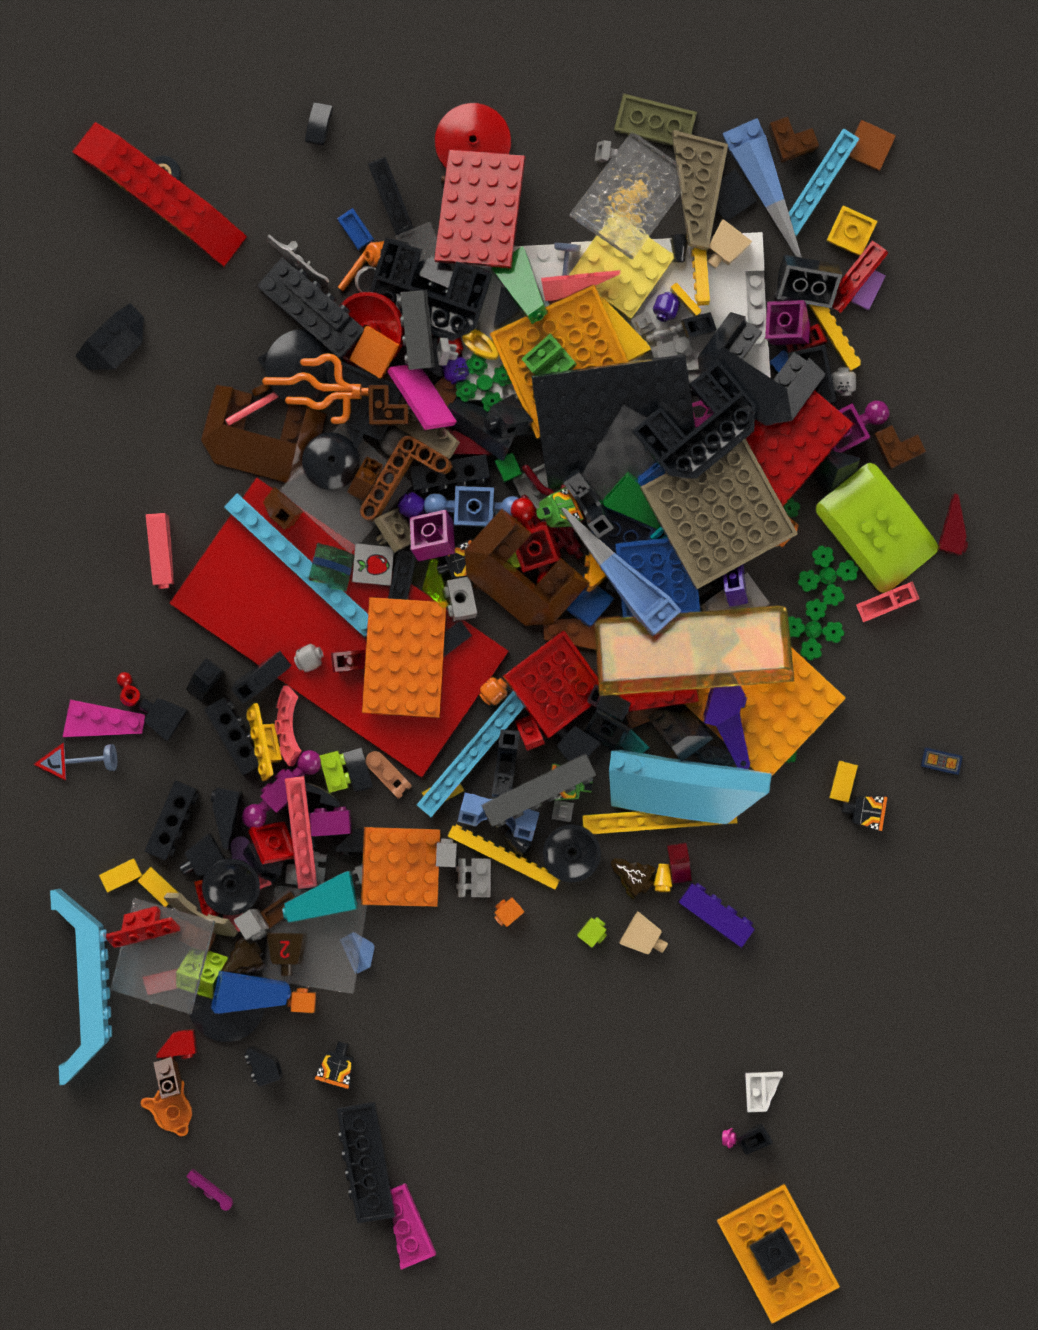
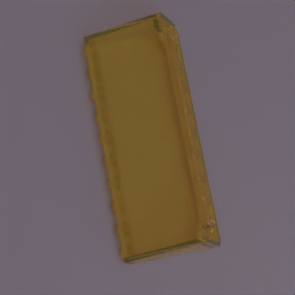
(695, 651)

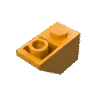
(594, 573)

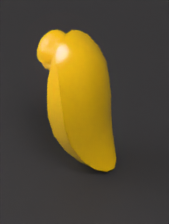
(480, 344)

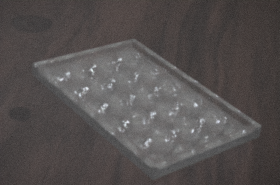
(630, 196)

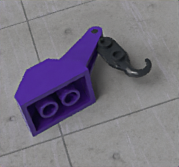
(723, 712)

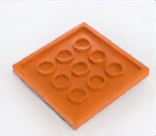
(400, 867)

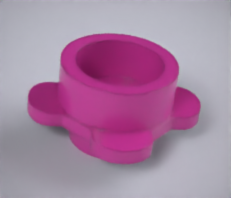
(728, 1138)

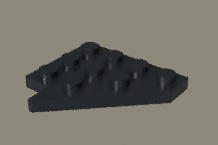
(358, 422)

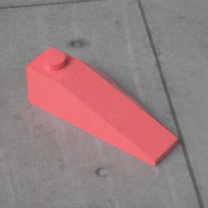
(560, 287)

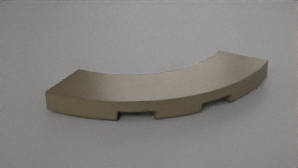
(222, 925)

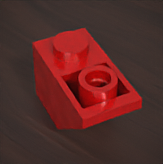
(179, 1043)

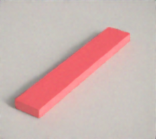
(301, 832)

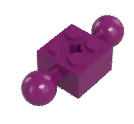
(875, 413)
(275, 794)

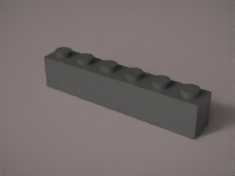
(538, 790)

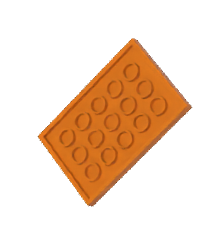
(404, 657)

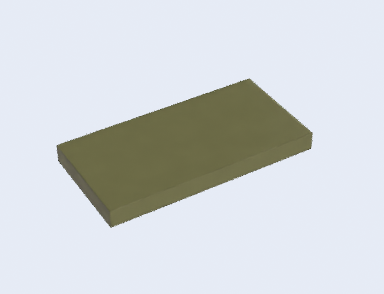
(652, 119)

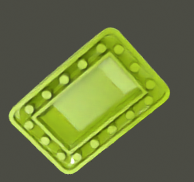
(877, 527)

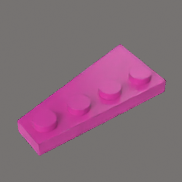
(98, 720)
(410, 1233)

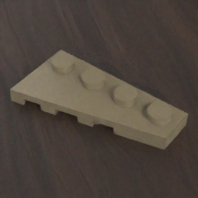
(438, 438)

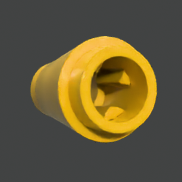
(663, 878)

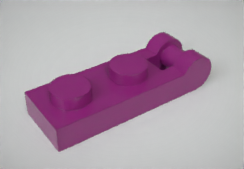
(210, 1190)

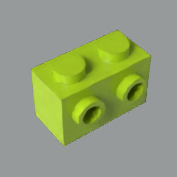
(334, 771)

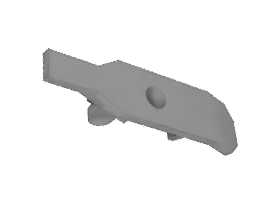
(297, 261)

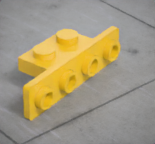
(265, 742)

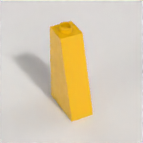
(631, 341)

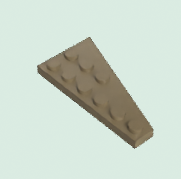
(699, 175)

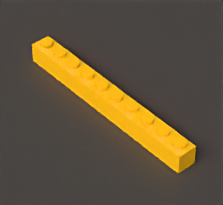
(701, 276)
(836, 337)
(500, 855)

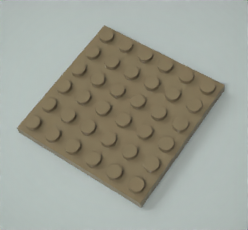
(719, 516)

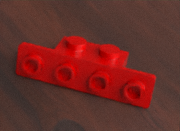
(142, 926)

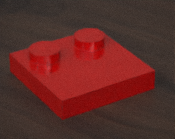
(272, 842)

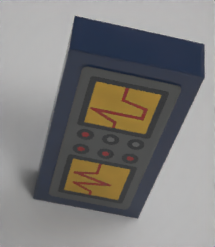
(941, 761)

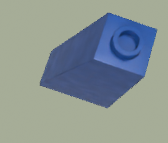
(246, 992)

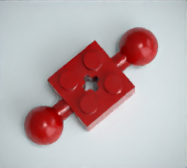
(541, 534)

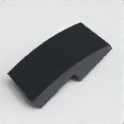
(318, 124)
(357, 770)

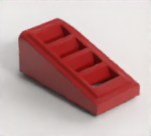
(822, 339)

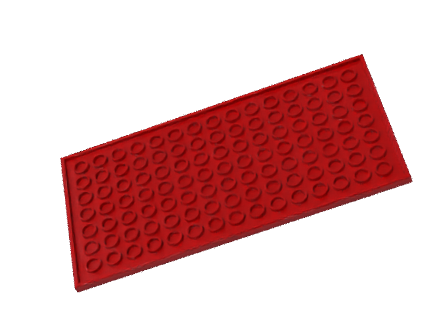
(266, 608)

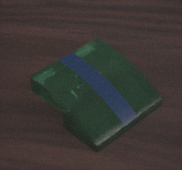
(331, 567)

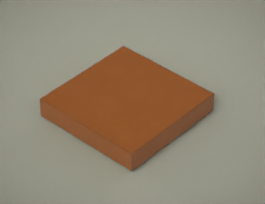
(872, 145)

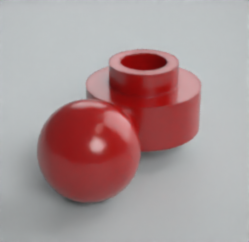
(124, 680)

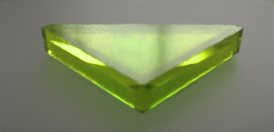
(433, 584)

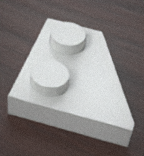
(761, 1089)

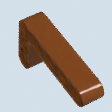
(399, 472)

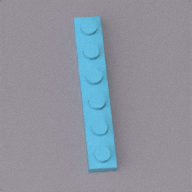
(822, 179)

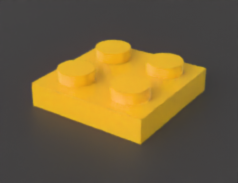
(851, 231)

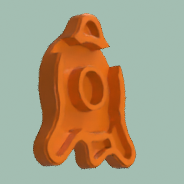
(170, 1113)

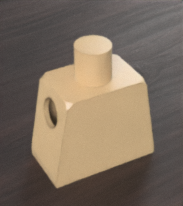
(727, 244)
(643, 935)

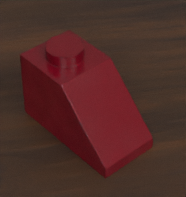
(679, 862)

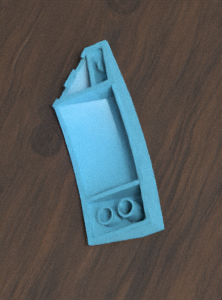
(684, 787)

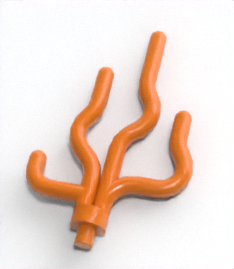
(345, 390)

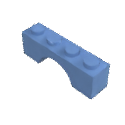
(472, 814)

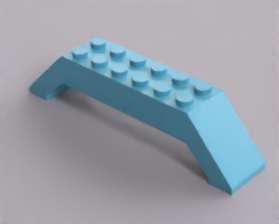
(91, 983)

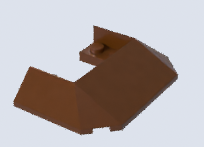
(254, 452)
(489, 569)

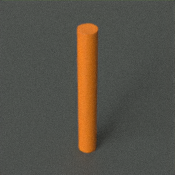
(352, 273)

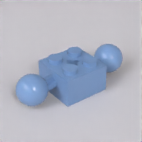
(463, 499)

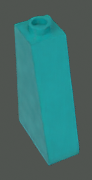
(328, 898)

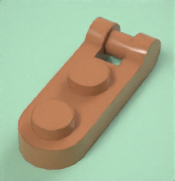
(387, 773)

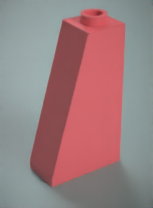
(160, 549)

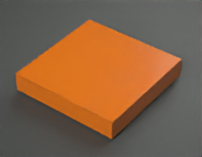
(374, 352)

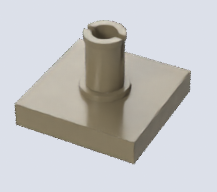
(394, 530)

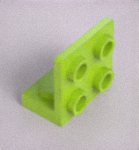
(213, 964)

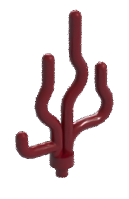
(566, 535)

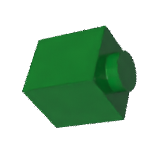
(508, 468)

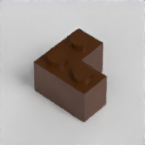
(790, 144)
(384, 413)
(897, 452)

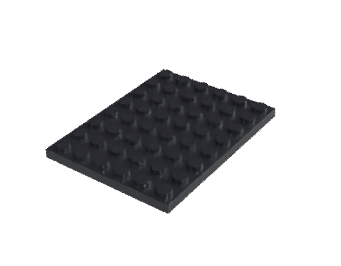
(582, 404)

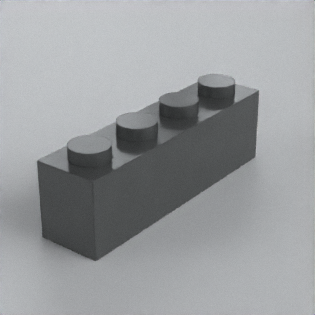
(417, 329)

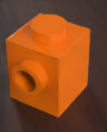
(507, 911)
(302, 1001)

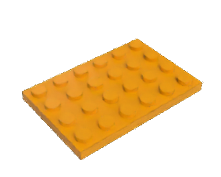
(798, 1284)

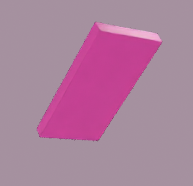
(422, 397)

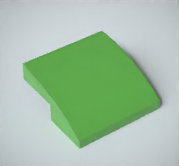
(548, 357)

